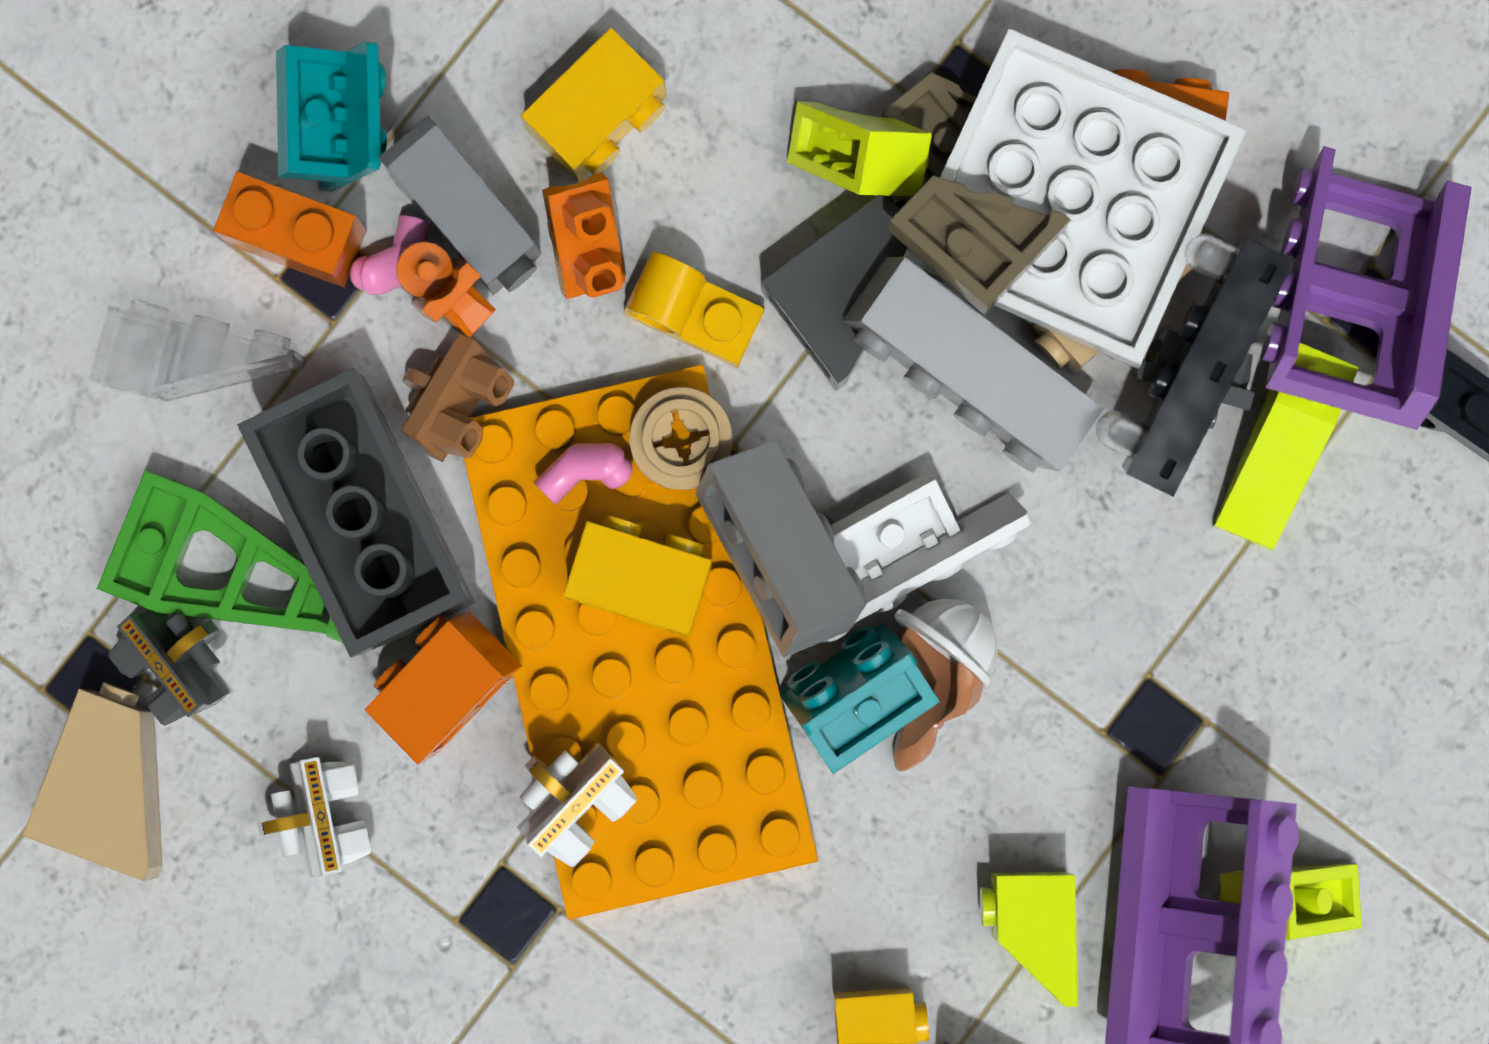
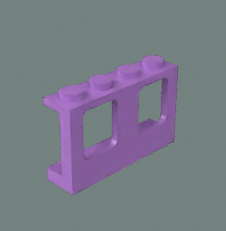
(1406, 310)
(1168, 920)

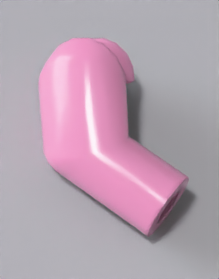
(378, 272)
(584, 462)

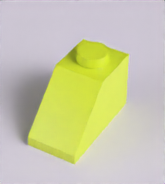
(1323, 898)
(1037, 926)

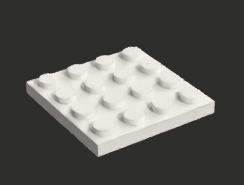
(1114, 160)

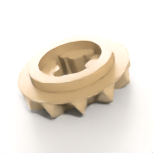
(654, 424)

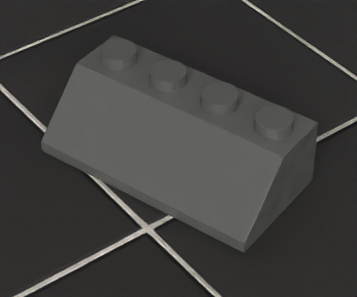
(355, 513)

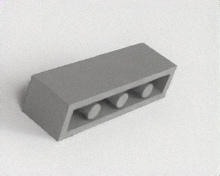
(972, 365)

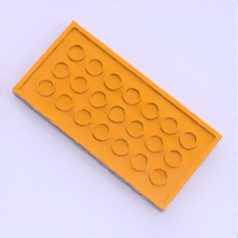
(680, 714)

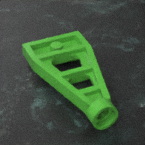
(155, 543)

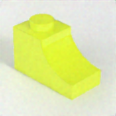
(859, 150)

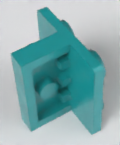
(329, 113)
(858, 695)

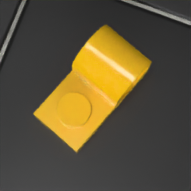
(693, 311)

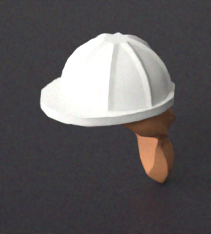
(956, 657)

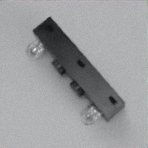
(1214, 350)

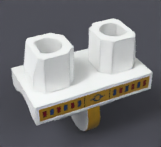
(313, 788)
(565, 794)

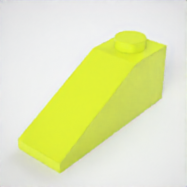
(1280, 456)

